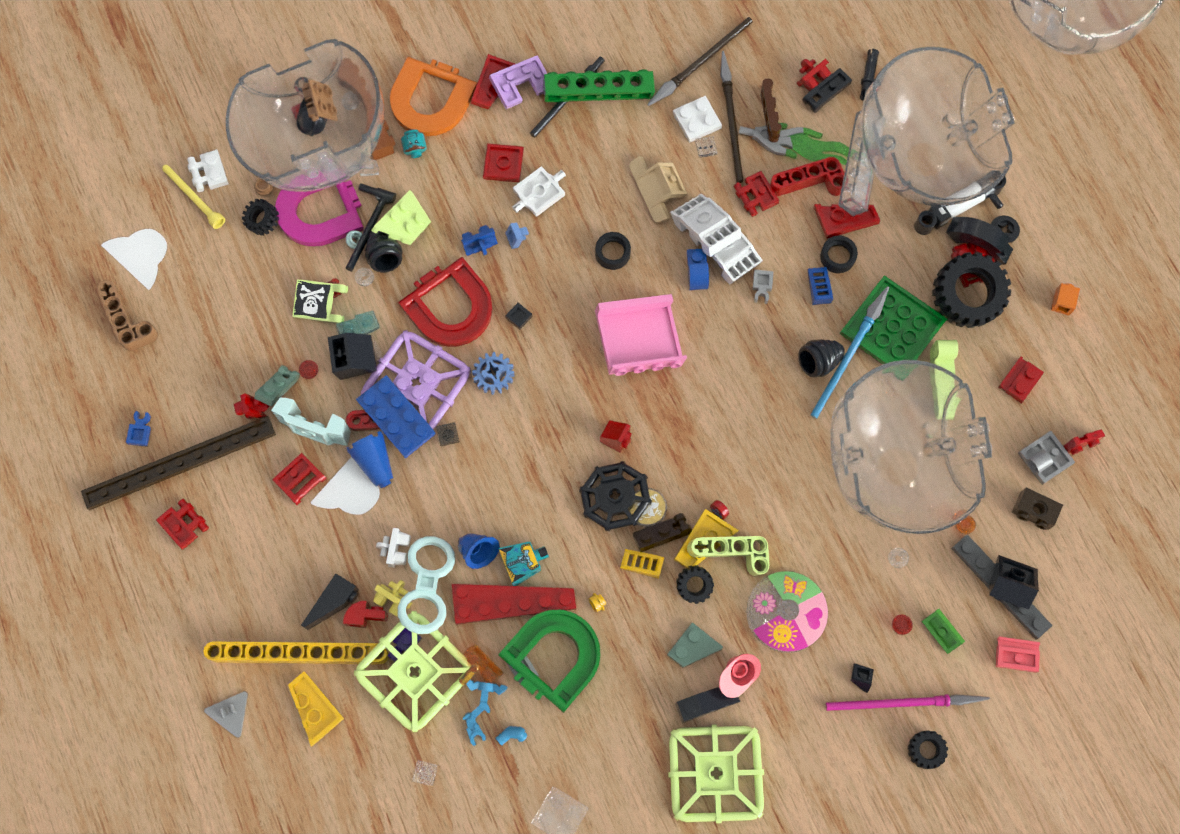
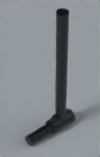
(383, 197)

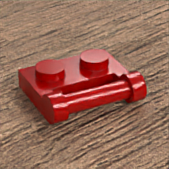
(296, 473)

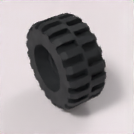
(991, 275)

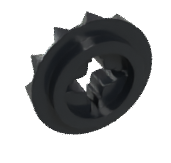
(1013, 228)

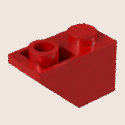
(616, 435)

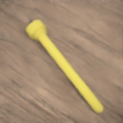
(215, 219)

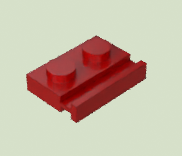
(1021, 379)

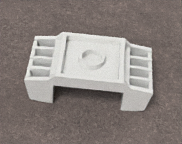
(707, 223)
(735, 258)

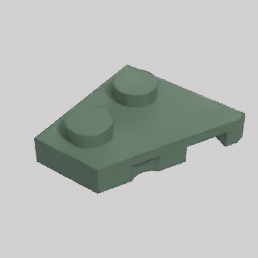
(693, 646)

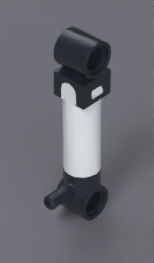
(940, 215)

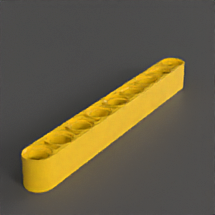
(287, 649)

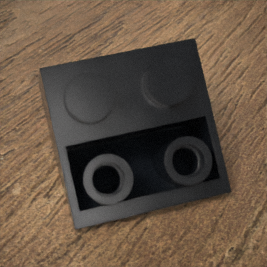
(351, 355)

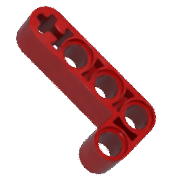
(783, 183)

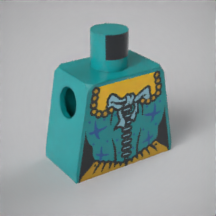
(522, 561)

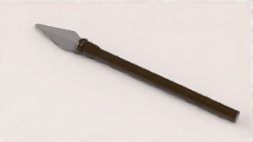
(668, 87)
(728, 91)

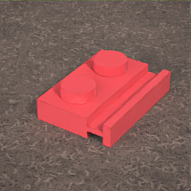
(1017, 654)

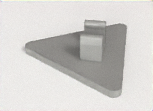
(230, 713)

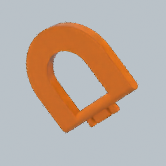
(444, 119)

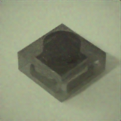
(447, 434)

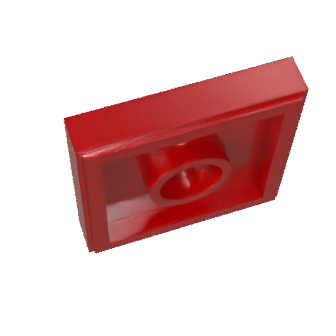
(503, 163)

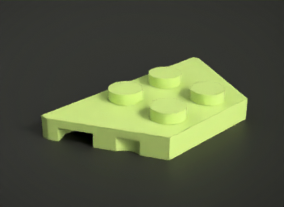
(404, 220)

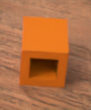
(1065, 299)

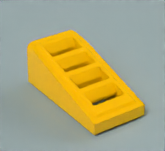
(648, 572)

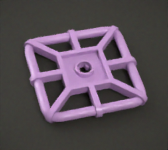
(427, 377)

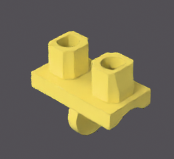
(385, 593)

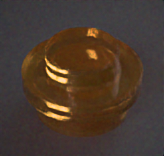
(966, 526)

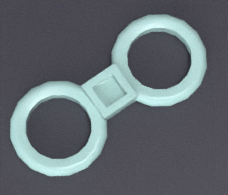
(426, 585)

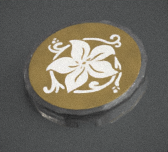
(655, 512)

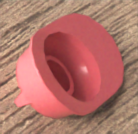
(739, 675)

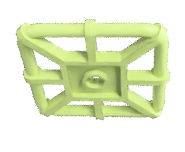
(414, 685)
(706, 784)

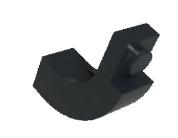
(981, 234)

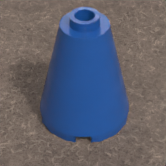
(373, 459)

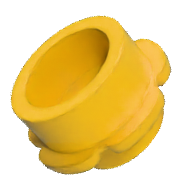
(597, 602)

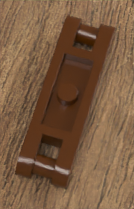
(769, 105)

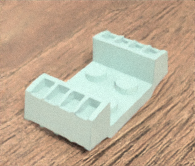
(289, 415)

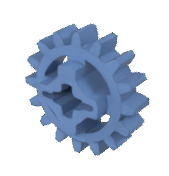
(486, 375)

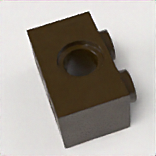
(1048, 509)

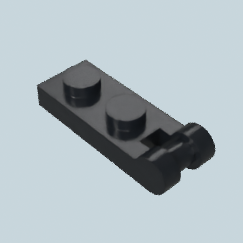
(827, 89)

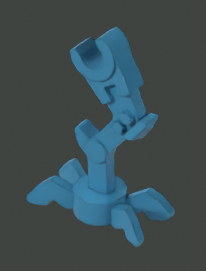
(472, 726)

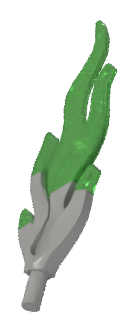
(798, 140)

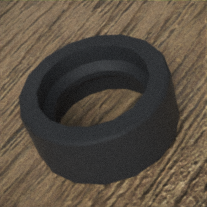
(612, 237)
(847, 244)

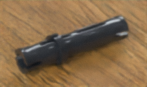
(870, 70)

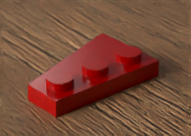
(485, 93)
(837, 221)

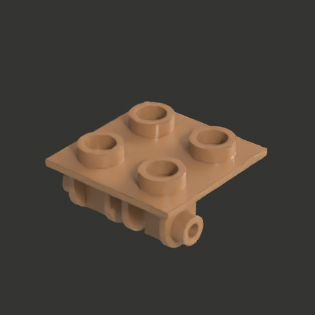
(320, 101)

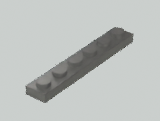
(983, 568)

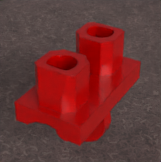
(820, 70)
(250, 407)

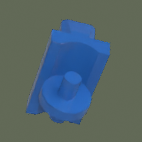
(480, 241)

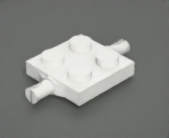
(538, 191)

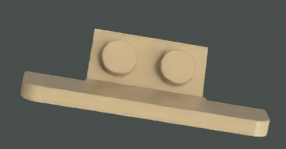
(657, 186)

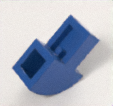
(697, 269)

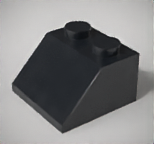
(1014, 582)

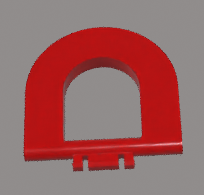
(447, 334)

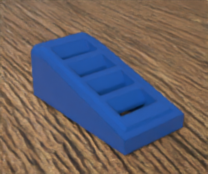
(820, 299)

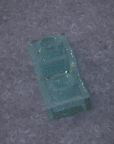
(361, 324)

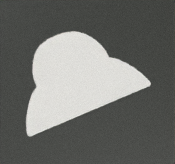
(139, 254)
(349, 491)

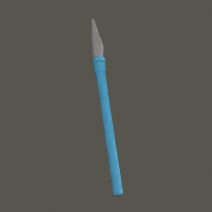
(873, 312)

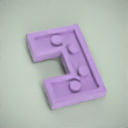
(508, 78)

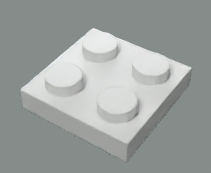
(697, 119)

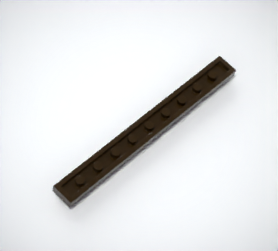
(178, 463)

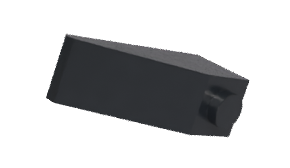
(334, 598)
(703, 704)

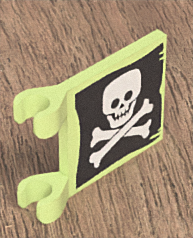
(315, 300)

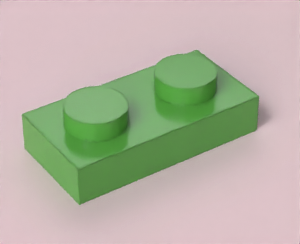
(943, 631)

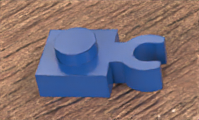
(139, 432)

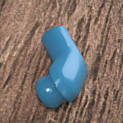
(512, 732)

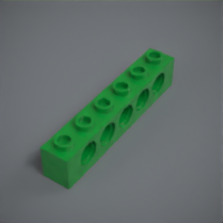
(591, 92)

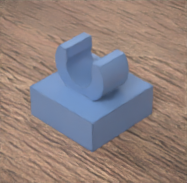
(516, 235)

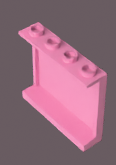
(639, 334)

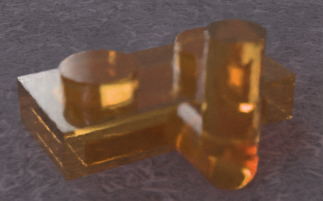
(481, 663)

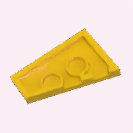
(706, 526)
(314, 707)

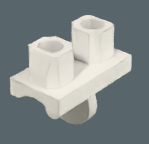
(394, 557)

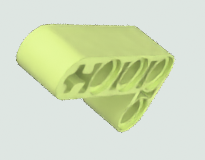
(944, 353)
(728, 550)

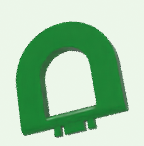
(532, 632)

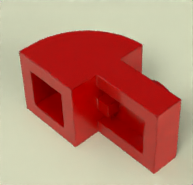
(359, 614)

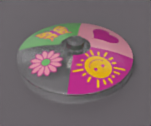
(787, 611)

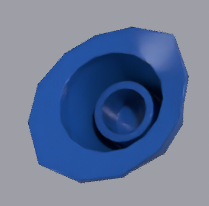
(478, 550)

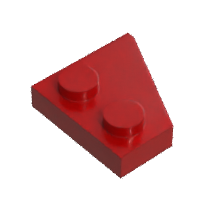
(1090, 439)

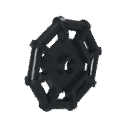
(618, 506)

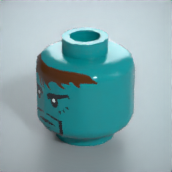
(413, 143)

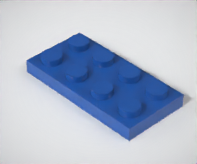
(395, 416)

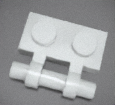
(213, 169)

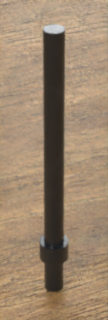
(559, 105)

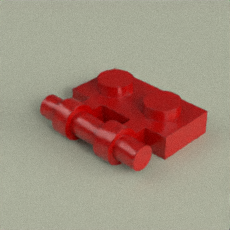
(761, 191)
(177, 528)

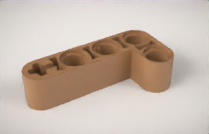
(121, 314)

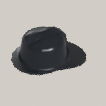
(306, 124)

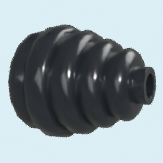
(383, 252)
(820, 357)

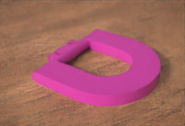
(321, 233)

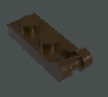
(662, 533)

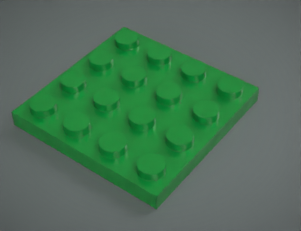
(902, 327)

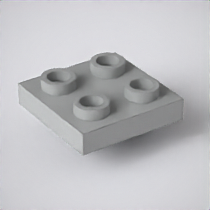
(1046, 457)

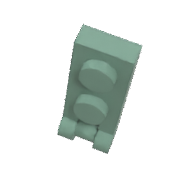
(277, 386)

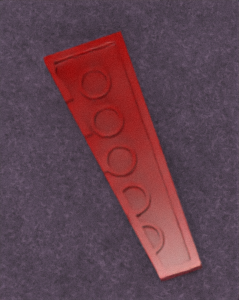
(496, 602)

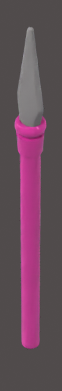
(906, 702)

